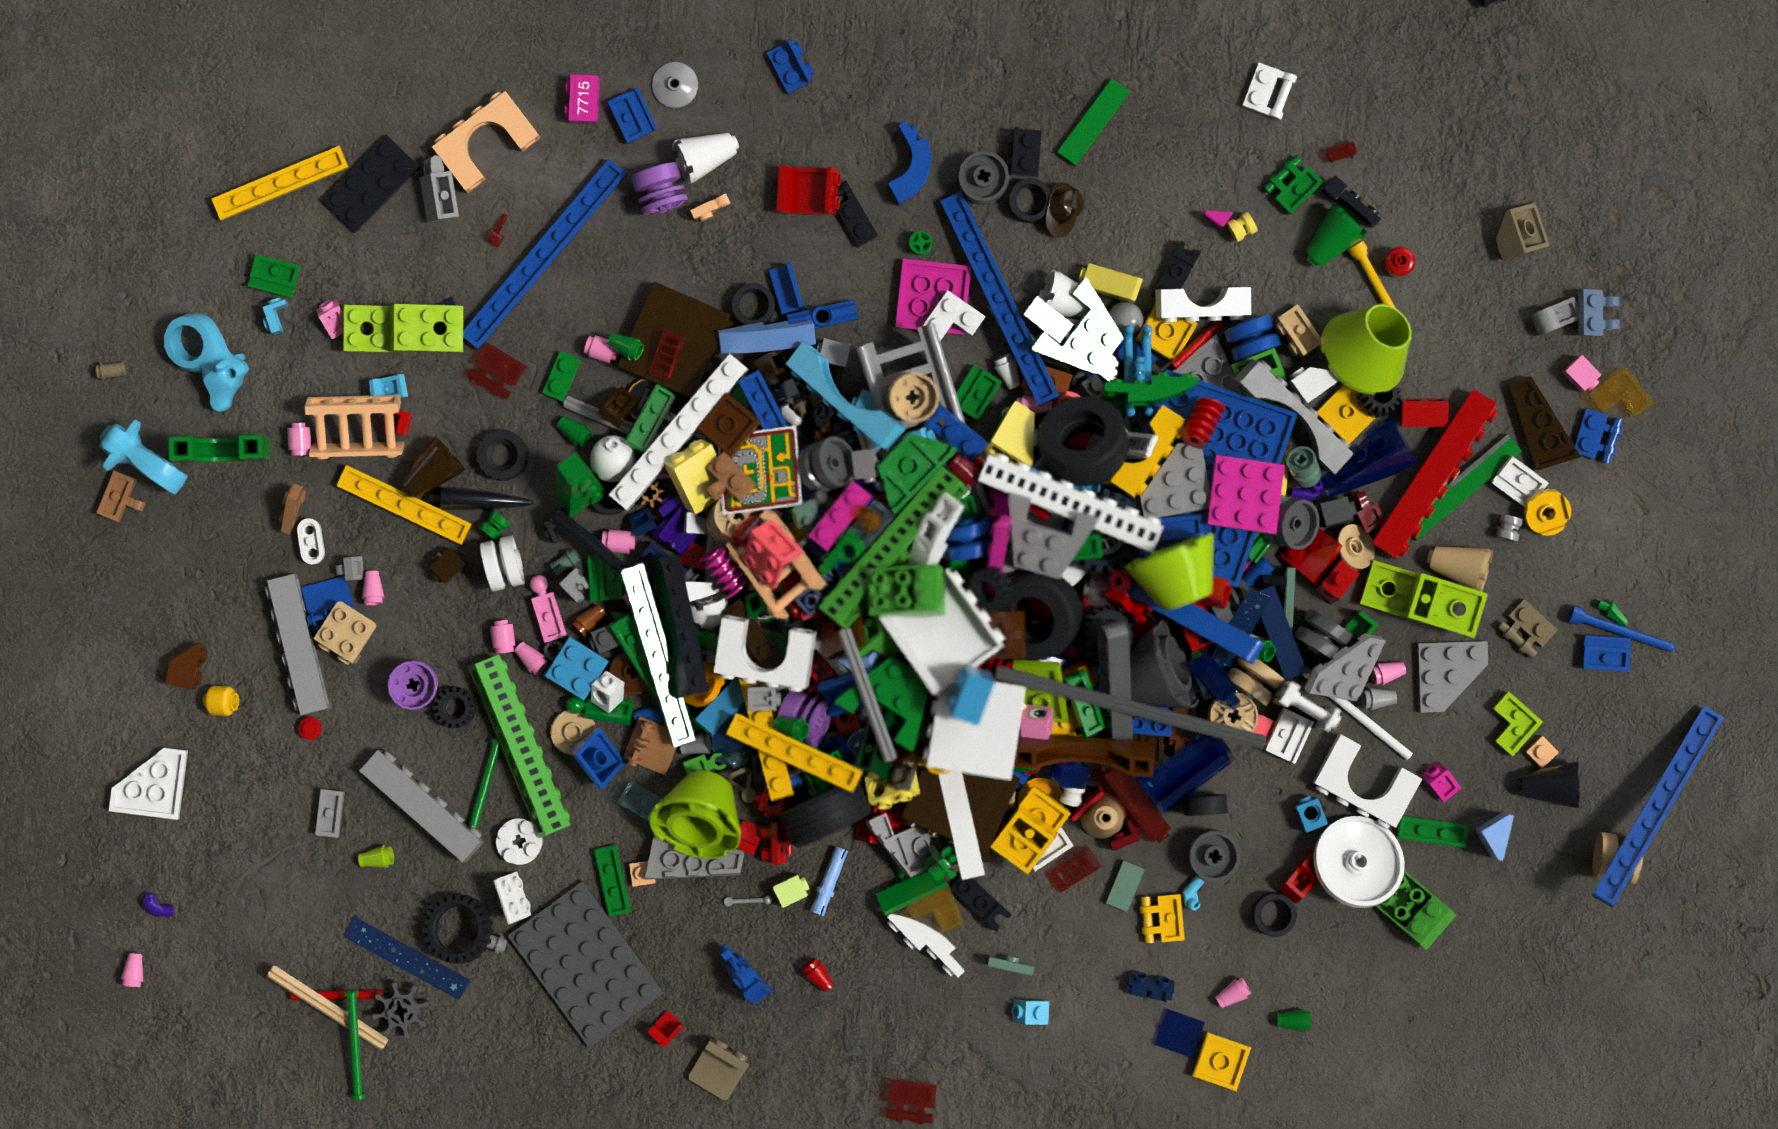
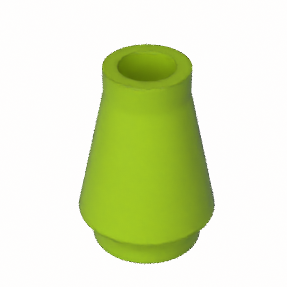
(377, 857)

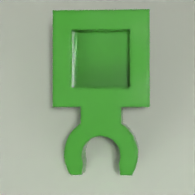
(702, 763)

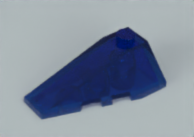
(1376, 458)

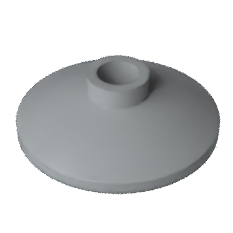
(678, 96)

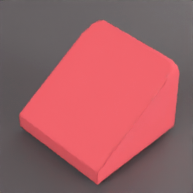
(1264, 726)

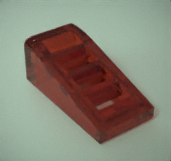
(674, 337)
(1070, 862)

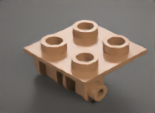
(650, 746)

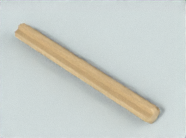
(325, 1006)

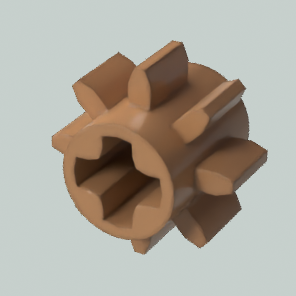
(655, 496)

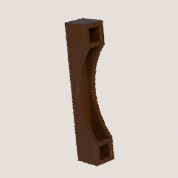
(1130, 757)

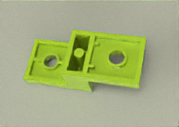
(402, 328)
(1423, 598)

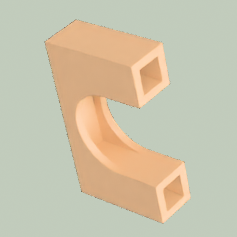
(454, 146)

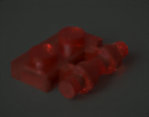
(500, 364)
(911, 1094)

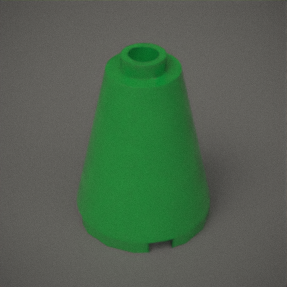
(1334, 236)

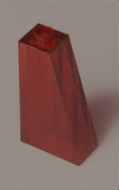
(1137, 804)

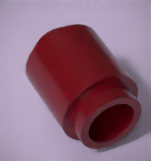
(963, 469)
(1115, 582)

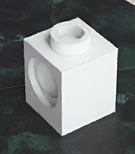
(607, 691)

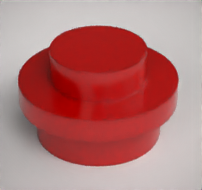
(310, 728)

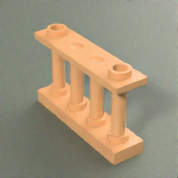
(361, 405)
(810, 576)

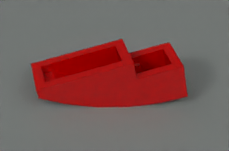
(1300, 879)

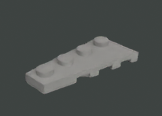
(668, 863)

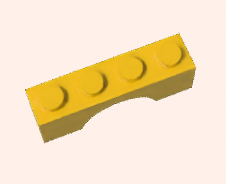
(1133, 476)

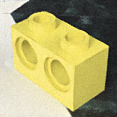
(890, 795)

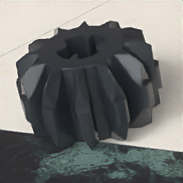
(846, 432)

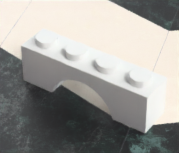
(1230, 302)

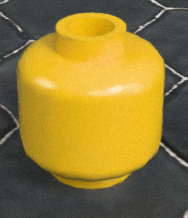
(221, 700)

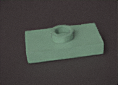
(1010, 963)

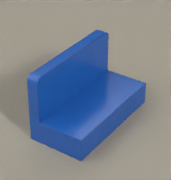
(786, 289)

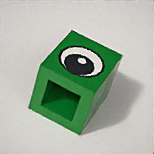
(758, 608)

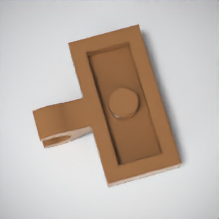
(730, 478)
(118, 497)
(292, 502)

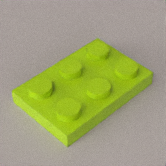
(1049, 670)

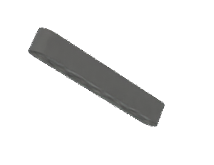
(1115, 677)

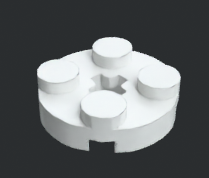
(512, 852)

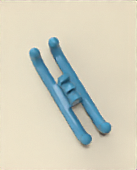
(1141, 366)

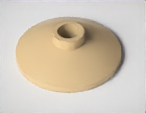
(1356, 546)

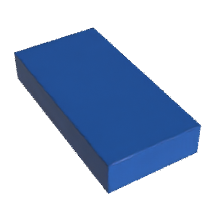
(1181, 527)

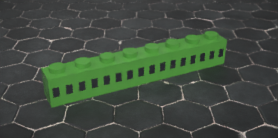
(889, 550)
(519, 746)

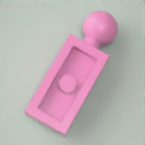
(547, 610)

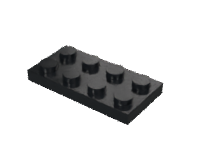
(371, 183)

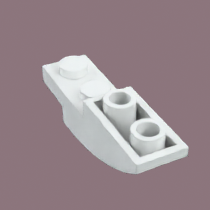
(934, 530)
(920, 934)

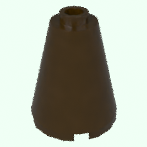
(431, 469)

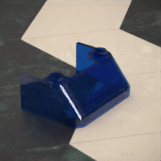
(1186, 771)

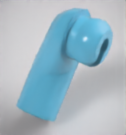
(1190, 894)

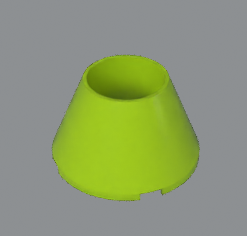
(1368, 348)
(1177, 572)
(698, 816)

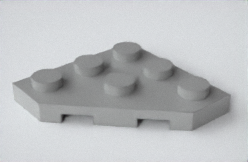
(1179, 485)
(1348, 671)
(1447, 671)

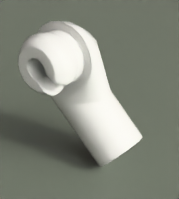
(791, 416)

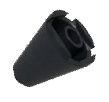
(1553, 784)

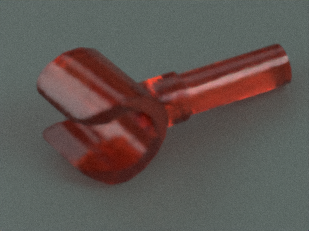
(495, 236)

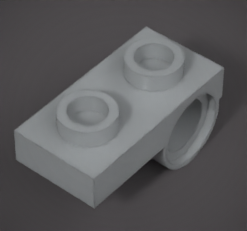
(1555, 316)

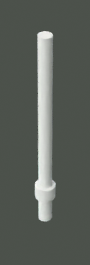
(1370, 724)

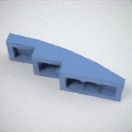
(766, 338)

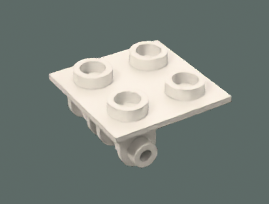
(512, 897)

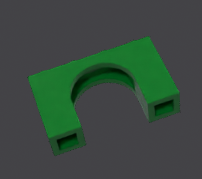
(220, 450)

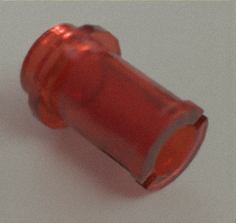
(1342, 151)

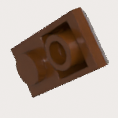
(185, 668)

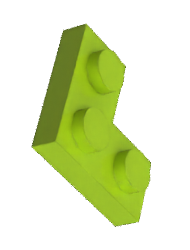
(1521, 723)

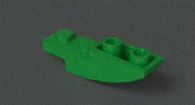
(1160, 390)

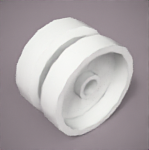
(502, 563)

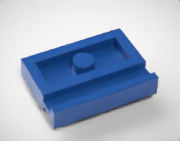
(632, 115)
(1606, 653)

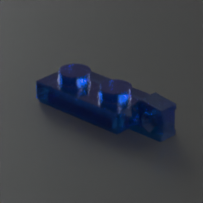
(1215, 680)

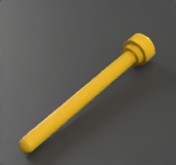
(1359, 253)

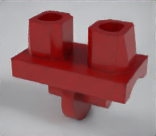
(780, 844)

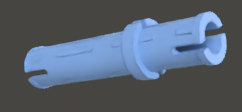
(829, 880)

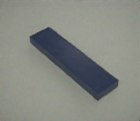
(1281, 636)

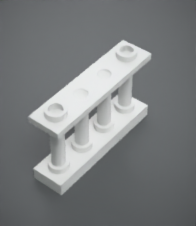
(1289, 695)

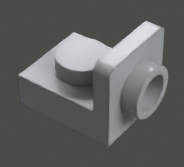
(763, 698)

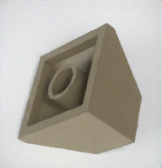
(1521, 232)

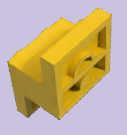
(1030, 829)

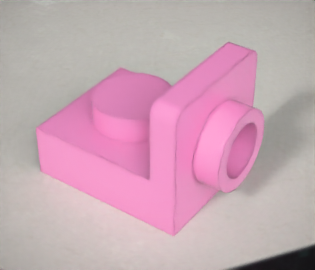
(331, 317)

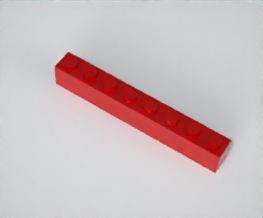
(1435, 474)

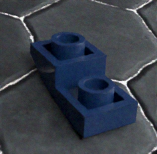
(811, 599)

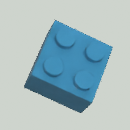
(576, 667)
(970, 694)

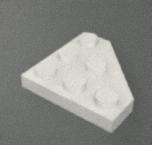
(153, 787)

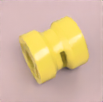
(1242, 227)

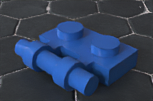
(1590, 435)

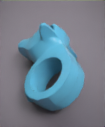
(220, 369)
(125, 447)

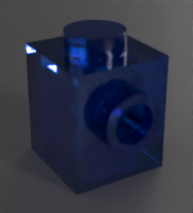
(1071, 774)

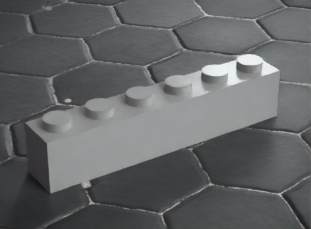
(298, 644)
(422, 806)

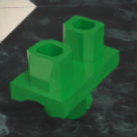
(940, 863)

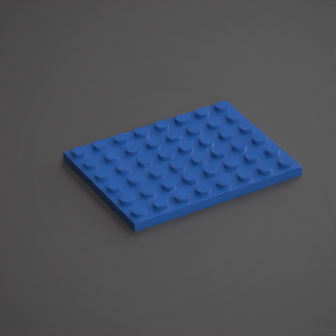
(1246, 431)

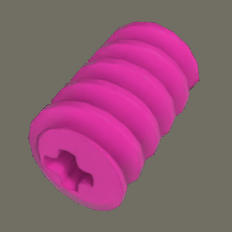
(725, 570)

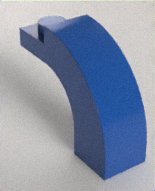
(914, 179)

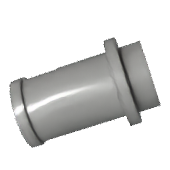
(497, 944)

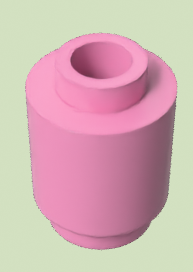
(598, 349)
(299, 439)
(619, 541)
(502, 637)

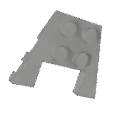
(697, 525)
(1041, 547)
(907, 846)

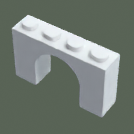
(734, 661)
(1334, 778)

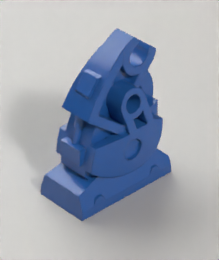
(744, 975)

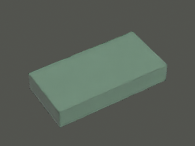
(1125, 886)

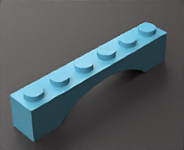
(814, 369)

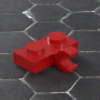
(1128, 607)

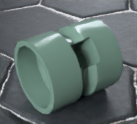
(1303, 467)

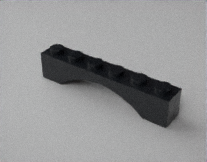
(669, 583)

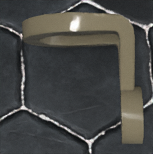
(748, 794)

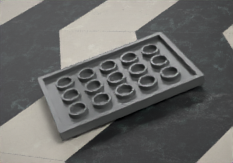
(585, 964)

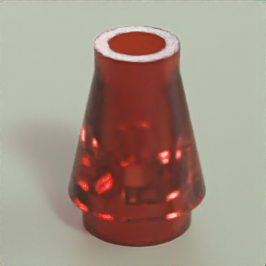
(742, 532)

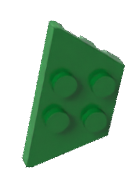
(910, 467)

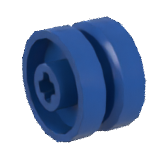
(1251, 335)
(969, 538)

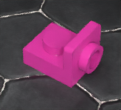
(1441, 781)

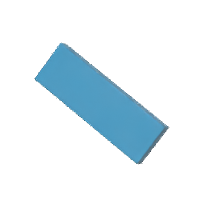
(721, 708)

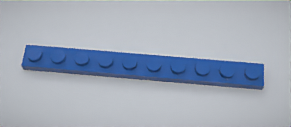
(543, 254)
(999, 298)
(771, 417)
(1657, 806)

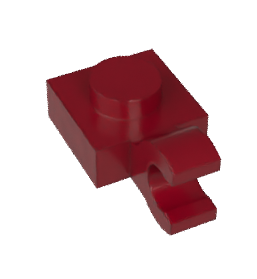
(1369, 515)

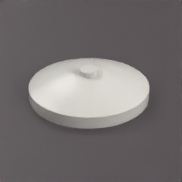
(1358, 862)

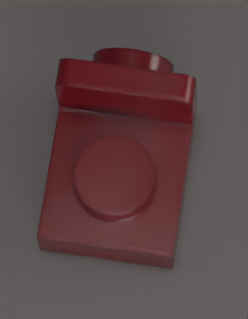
(1122, 839)

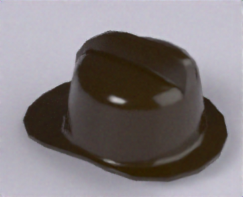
(1062, 209)

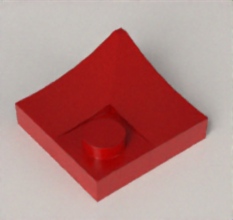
(1315, 558)

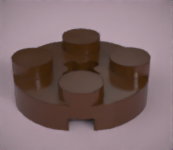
(619, 669)

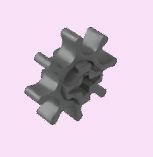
(390, 1013)

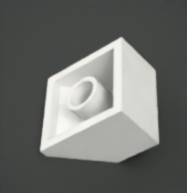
(1311, 382)

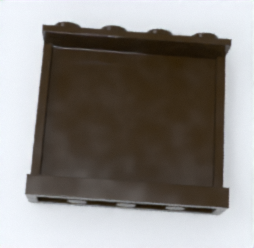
(684, 316)
(987, 801)

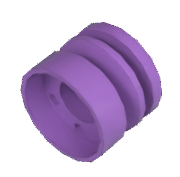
(660, 191)
(407, 697)
(813, 711)

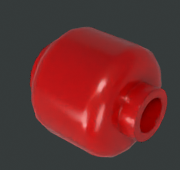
(1394, 267)

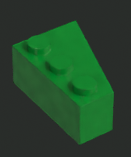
(576, 485)

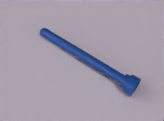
(1579, 616)

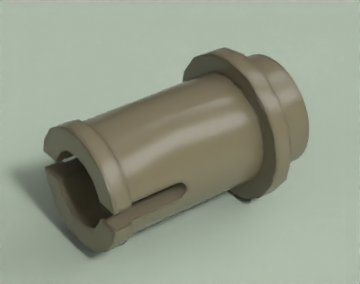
(110, 370)

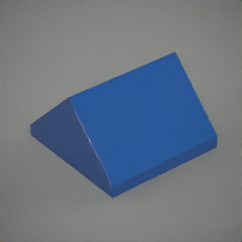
(598, 757)

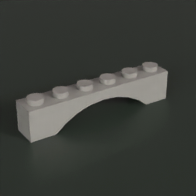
(1260, 383)

